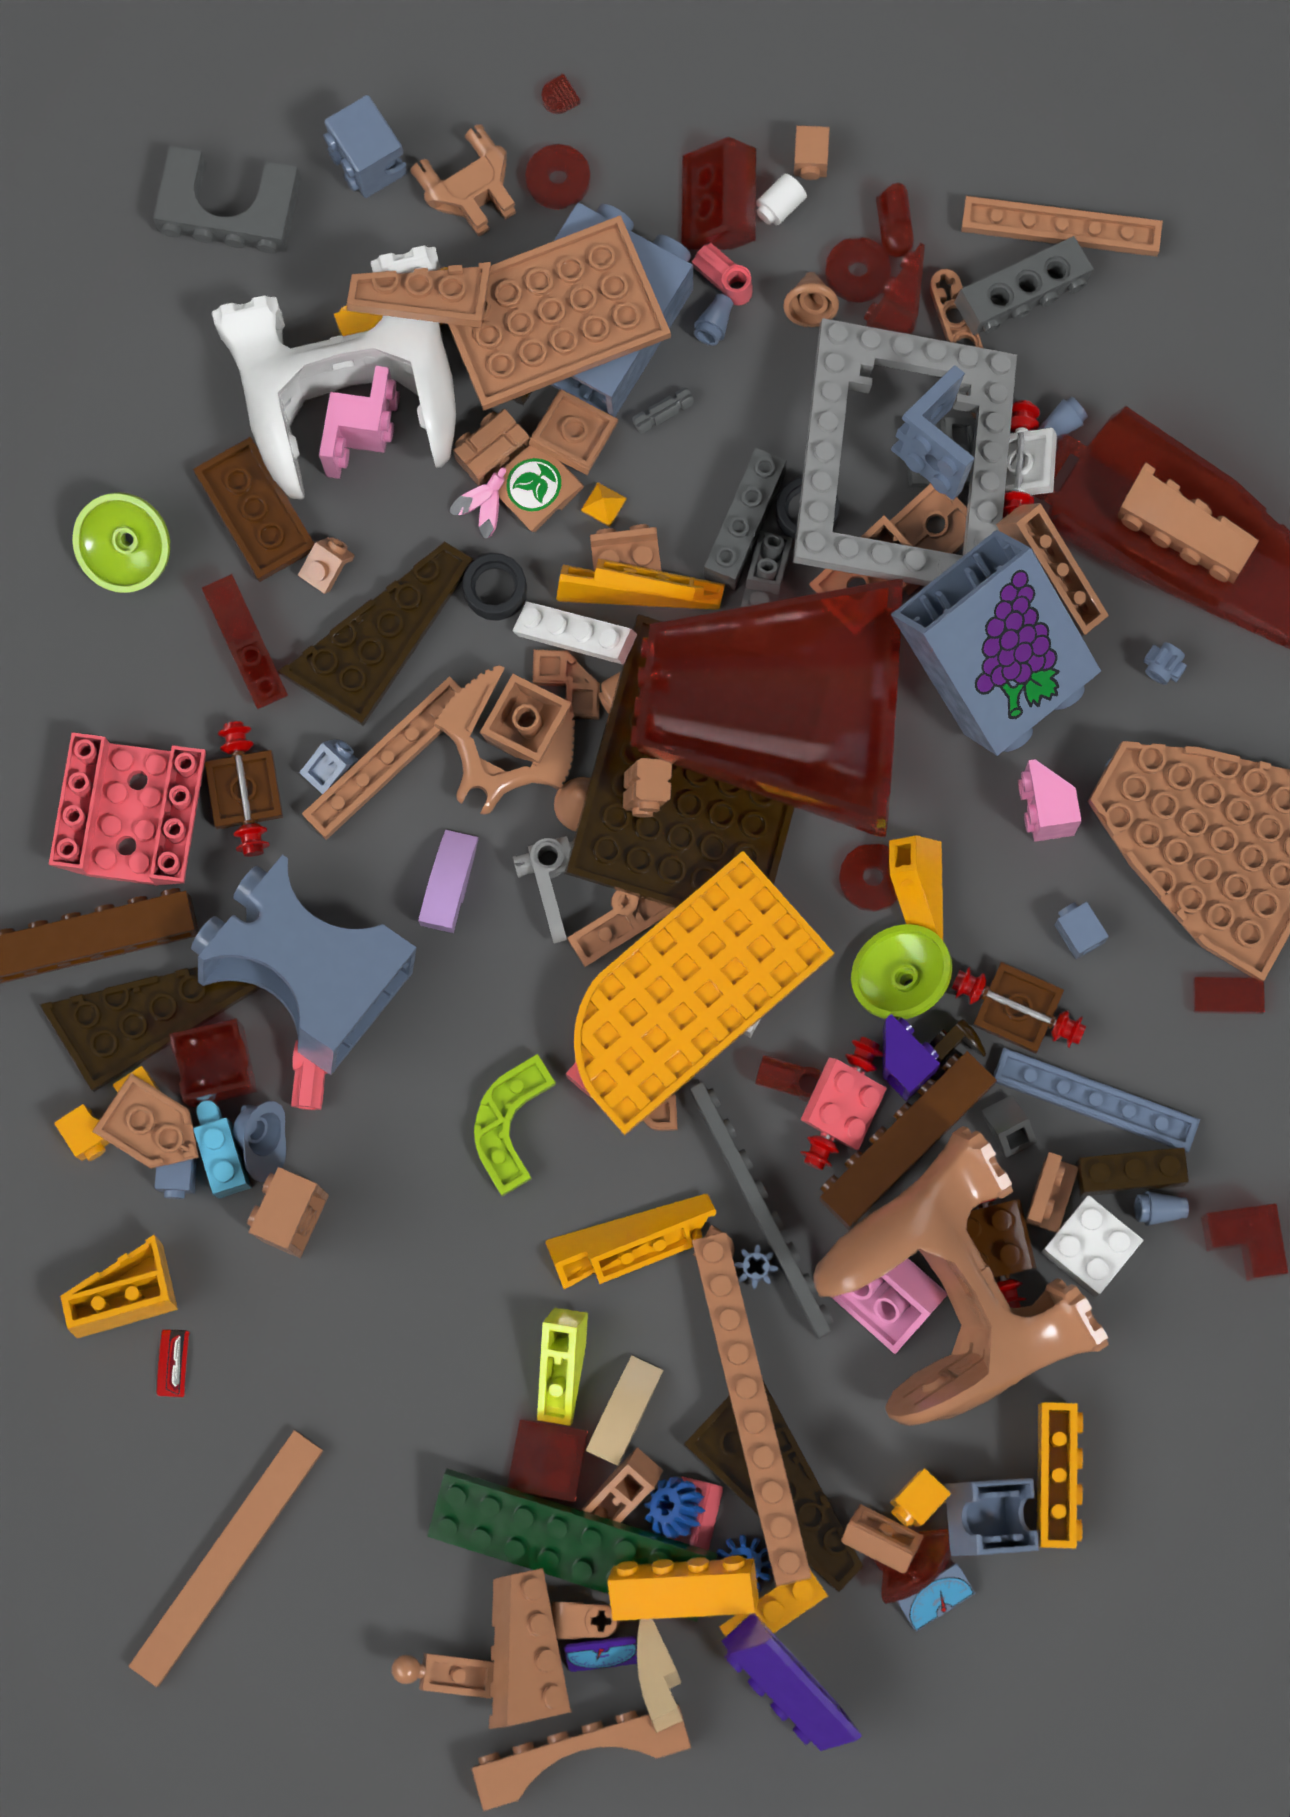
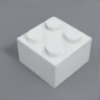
(1092, 1246)

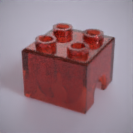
(213, 1062)

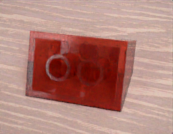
(719, 195)

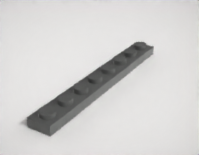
(769, 1223)

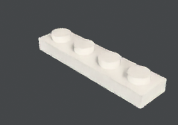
(575, 632)

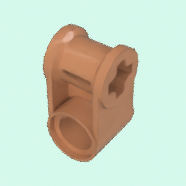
(576, 1620)

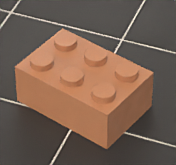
(287, 1212)

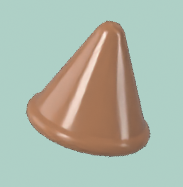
(810, 302)
(570, 800)

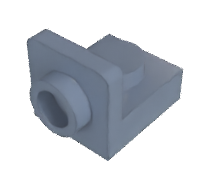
(328, 764)

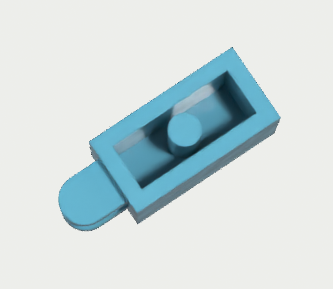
(220, 1152)

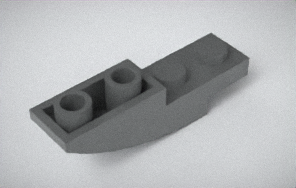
(767, 569)

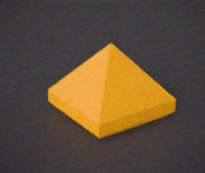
(603, 504)

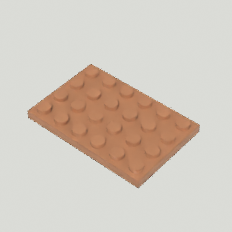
(560, 314)

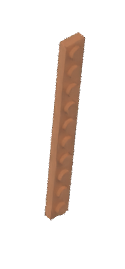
(751, 1410)

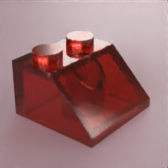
(548, 1460)

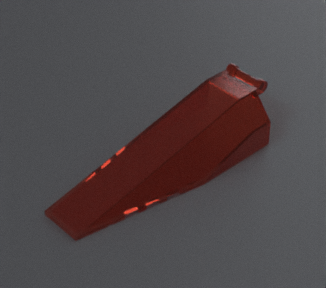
(1098, 485)

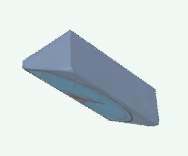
(938, 1598)

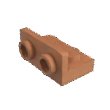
(631, 547)
(1051, 1193)

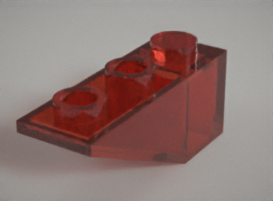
(900, 304)

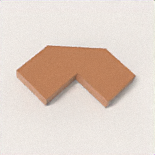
(562, 669)

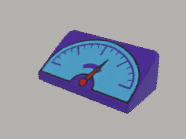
(601, 1654)

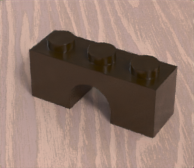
(1132, 1171)

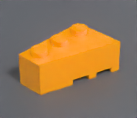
(123, 1293)

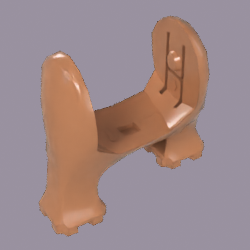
(994, 1341)

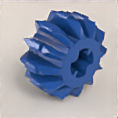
(674, 1507)
(750, 1554)

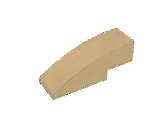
(624, 1411)
(657, 1676)

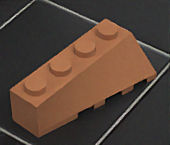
(1186, 526)

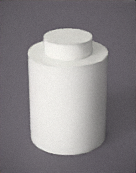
(780, 200)

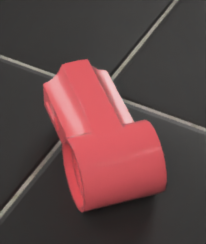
(723, 272)
(308, 1083)

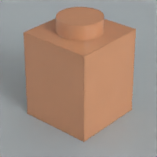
(811, 152)

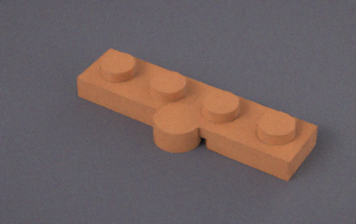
(625, 920)

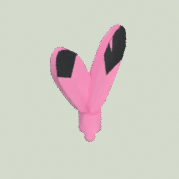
(486, 497)

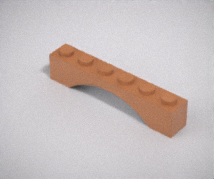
(507, 1778)

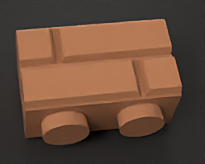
(490, 446)
(647, 786)

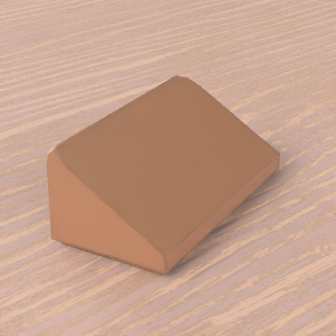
(882, 1539)

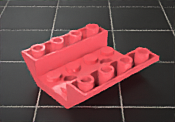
(103, 810)

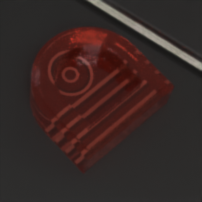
(559, 95)

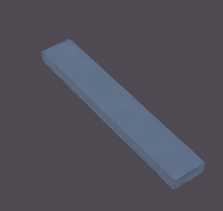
(1095, 1100)

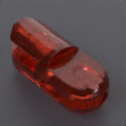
(895, 220)

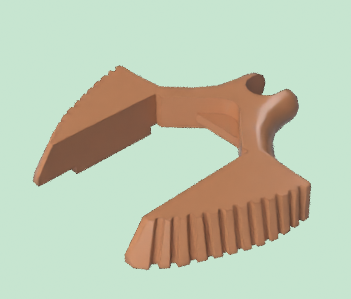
(459, 721)

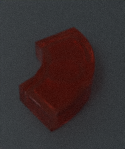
(923, 1570)

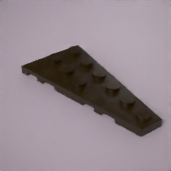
(371, 646)
(133, 1020)
(720, 1449)

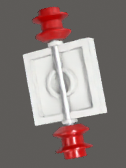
(1029, 457)

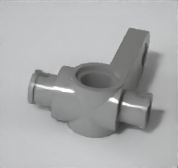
(530, 863)

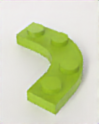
(495, 1118)

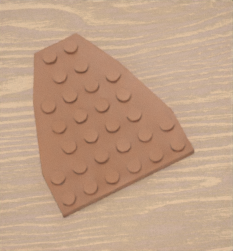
(1207, 843)

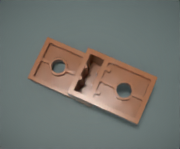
(908, 529)

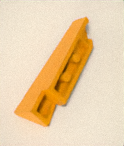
(636, 586)
(629, 1242)

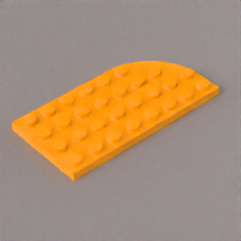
(690, 990)

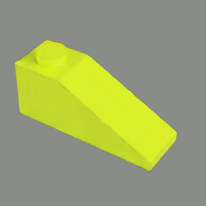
(561, 1364)

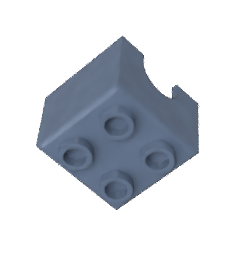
(364, 147)
(989, 1517)

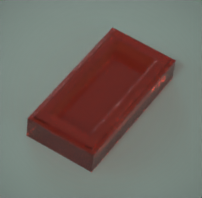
(1228, 995)

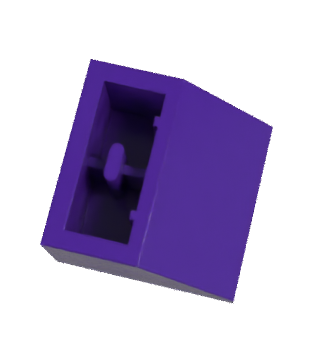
(904, 1060)

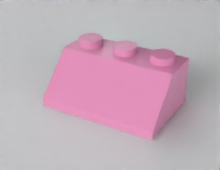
(894, 1304)

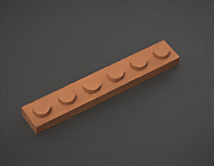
(1058, 224)
(380, 763)

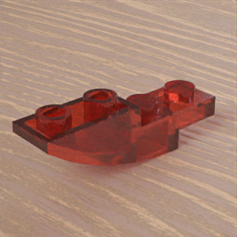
(244, 641)

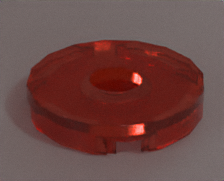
(553, 159)
(853, 287)
(852, 882)

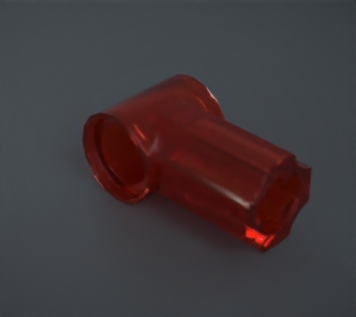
(785, 1077)

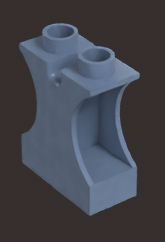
(322, 973)

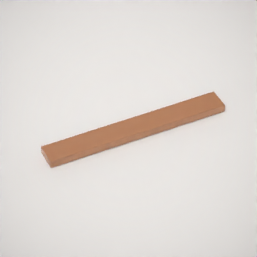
(225, 1559)

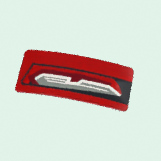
(172, 1363)

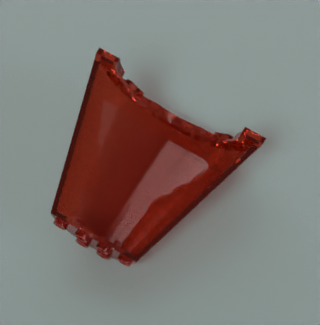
(782, 700)

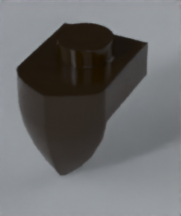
(946, 1041)

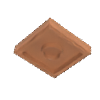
(573, 431)

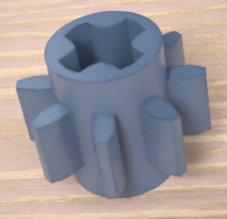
(1165, 663)
(755, 1277)

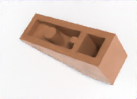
(625, 1487)

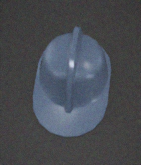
(262, 1137)

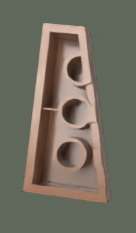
(525, 1653)

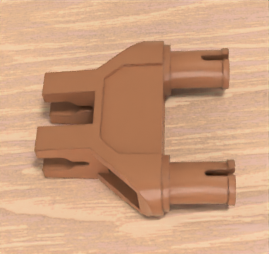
(471, 186)

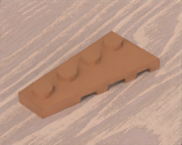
(435, 296)

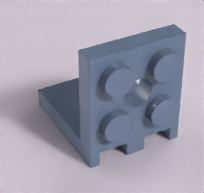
(928, 448)

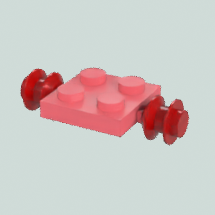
(843, 1103)

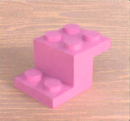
(358, 422)

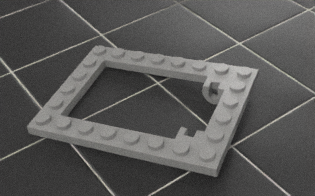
(843, 364)

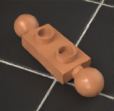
(446, 1674)

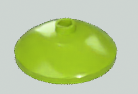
(102, 544)
(894, 958)

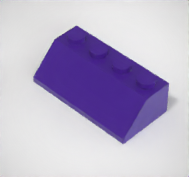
(789, 1685)

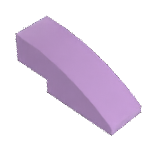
(448, 881)

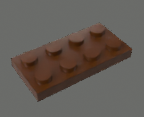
(254, 509)

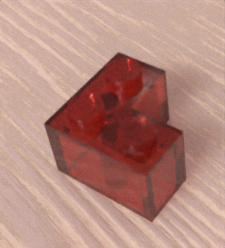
(1256, 1232)

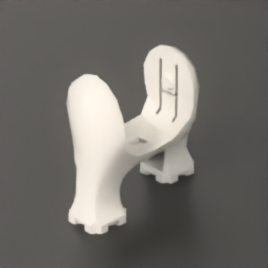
(283, 377)

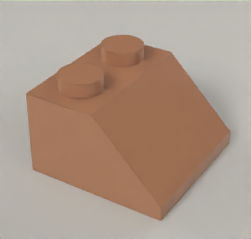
(525, 720)

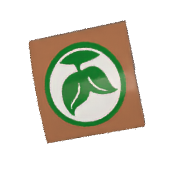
(537, 487)

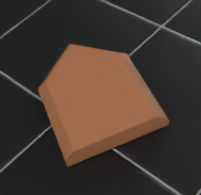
(148, 1125)

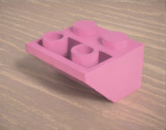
(1051, 803)

